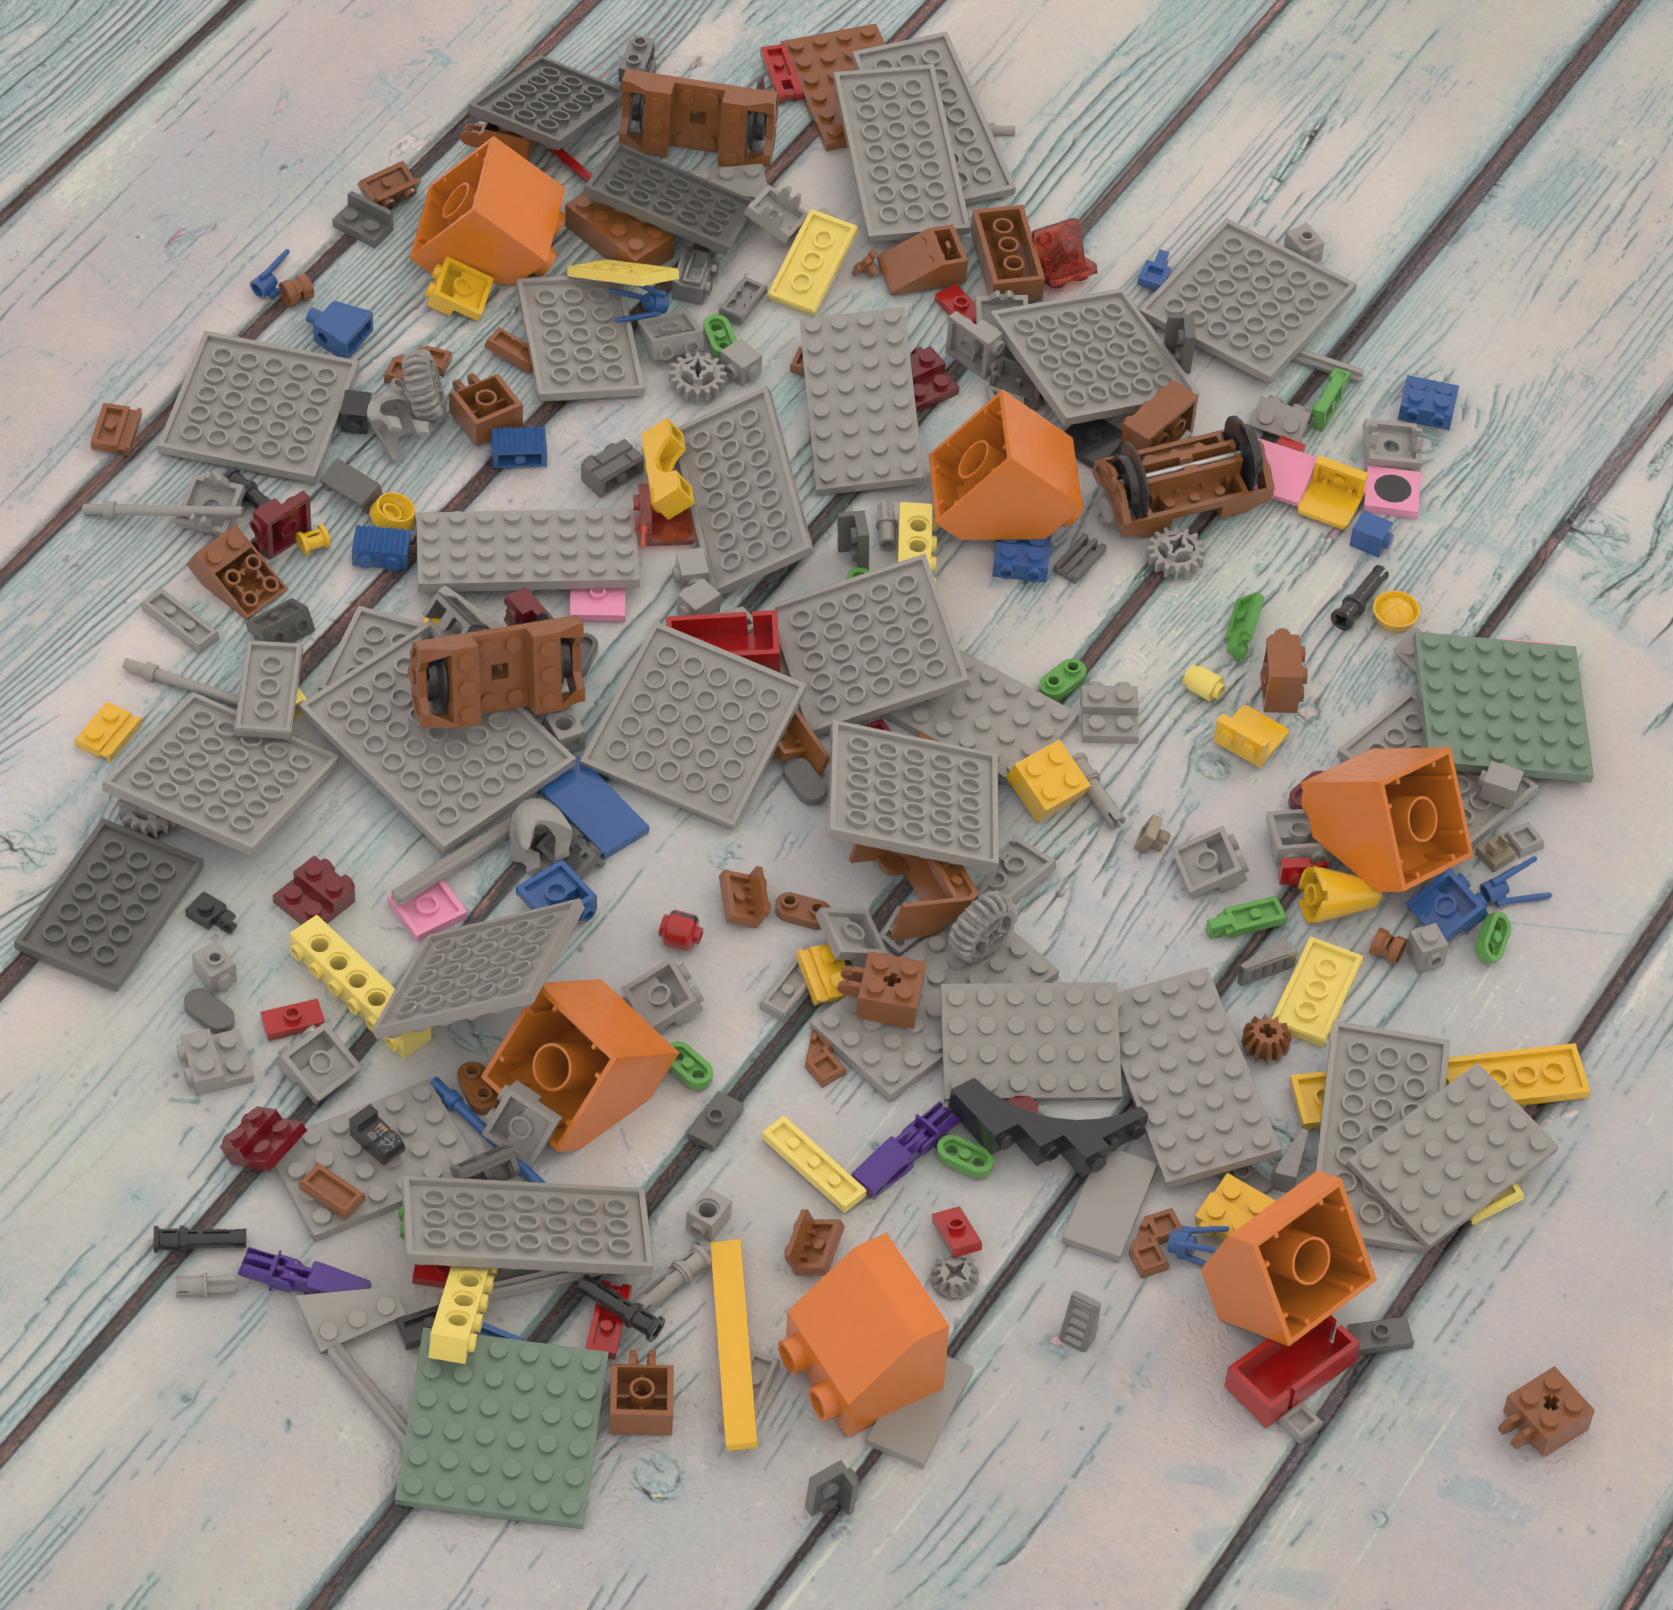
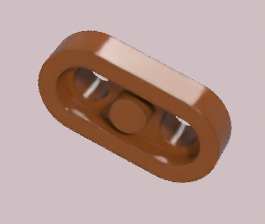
(801, 910)
(474, 1086)

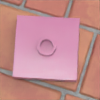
(598, 604)

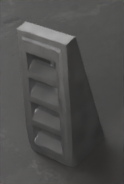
(1271, 960)
(1287, 1170)
(1079, 1325)

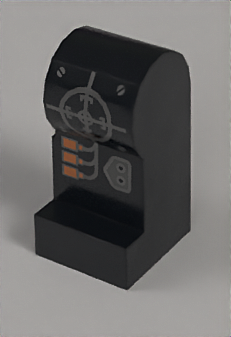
(375, 1135)

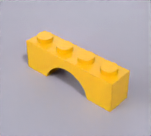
(662, 449)

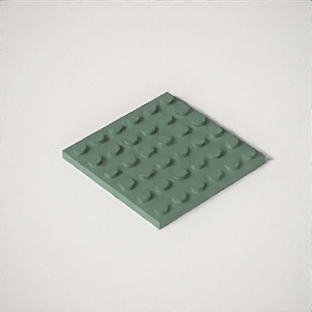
(1504, 704)
(504, 1431)

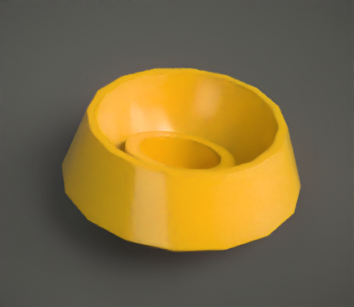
(393, 505)
(1396, 611)

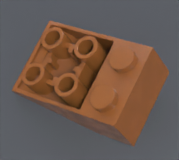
(925, 261)
(236, 573)

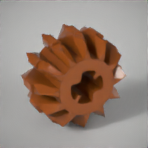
(1266, 1039)

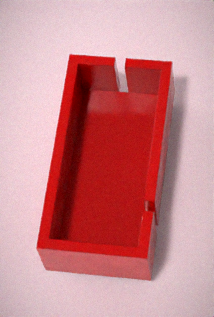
(731, 634)
(1283, 1375)

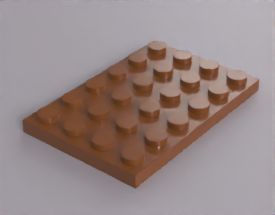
(815, 62)

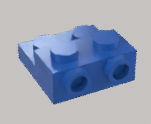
(1428, 402)
(1022, 559)
(557, 885)
(1449, 905)

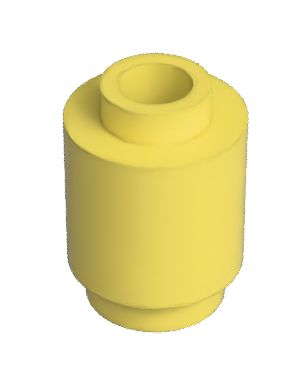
(1204, 682)

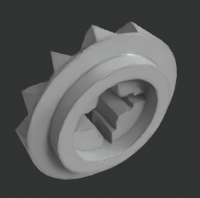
(955, 1286)

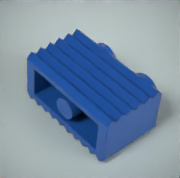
(519, 447)
(381, 547)

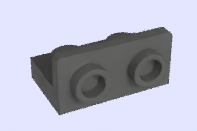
(364, 220)
(1181, 338)
(854, 536)
(282, 623)
(581, 856)
(832, 1486)

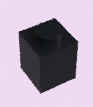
(354, 412)

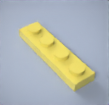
(814, 1164)

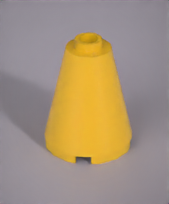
(1334, 895)

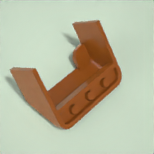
(940, 886)

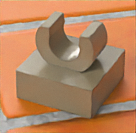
(1152, 835)
(1495, 852)

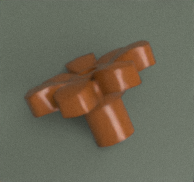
(866, 265)

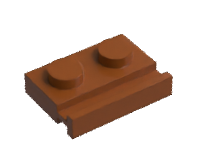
(116, 428)

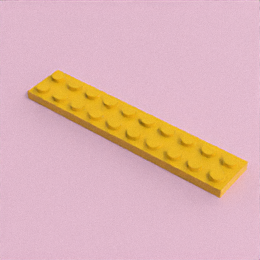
(1525, 1074)

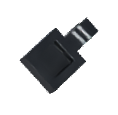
(210, 911)

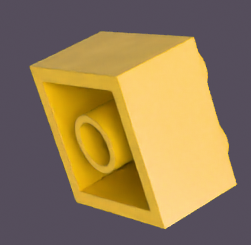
(1048, 781)

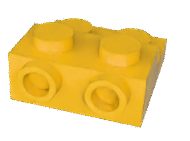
(458, 289)
(1231, 1206)

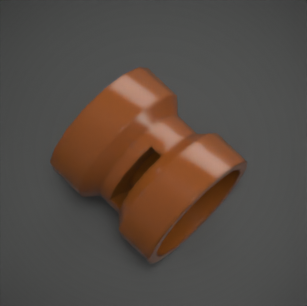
(296, 290)
(1388, 946)

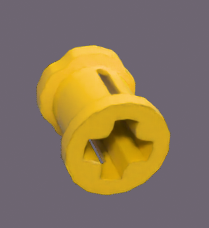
(313, 539)

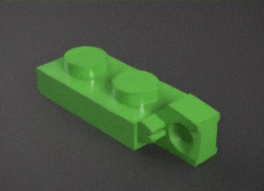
(1330, 398)
(1243, 624)
(1247, 918)

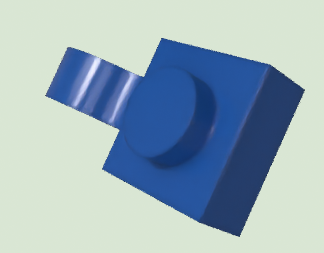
(1155, 273)

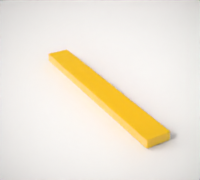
(733, 1345)

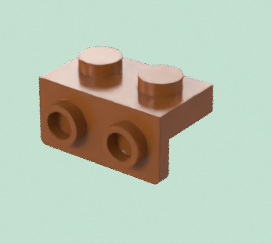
(389, 185)
(744, 897)
(813, 1244)

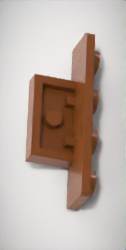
(801, 742)

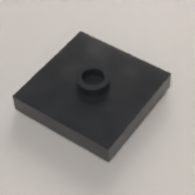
(1094, 440)

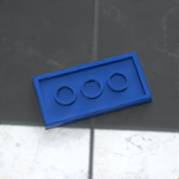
(595, 809)

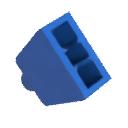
(340, 327)

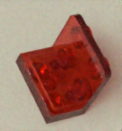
(1062, 253)
(656, 528)

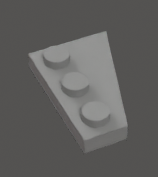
(742, 179)
(1018, 870)
(348, 1314)

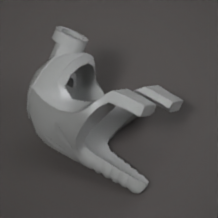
(393, 419)
(537, 818)

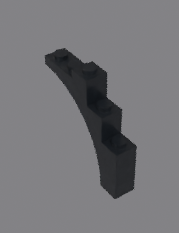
(1042, 1137)

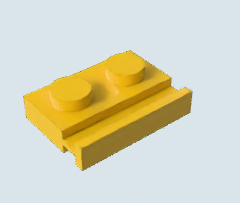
(108, 731)
(821, 973)

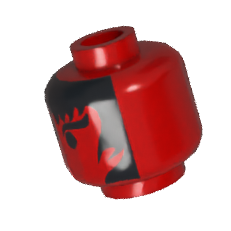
(680, 930)

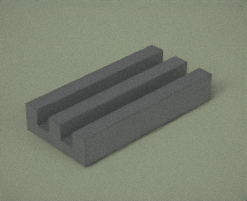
(1089, 545)

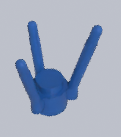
(266, 282)
(655, 302)
(1496, 888)
(1185, 1244)

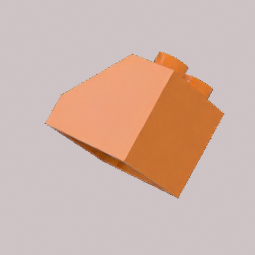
(491, 216)
(1005, 475)
(1391, 815)
(583, 1057)
(1291, 1263)
(866, 1338)

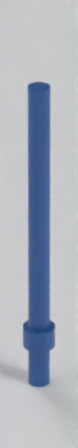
(454, 1101)

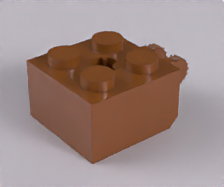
(478, 134)
(484, 406)
(1283, 673)
(885, 989)
(641, 1397)
(1546, 1413)

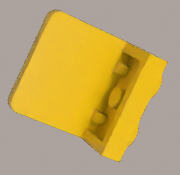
(1333, 493)
(1249, 734)

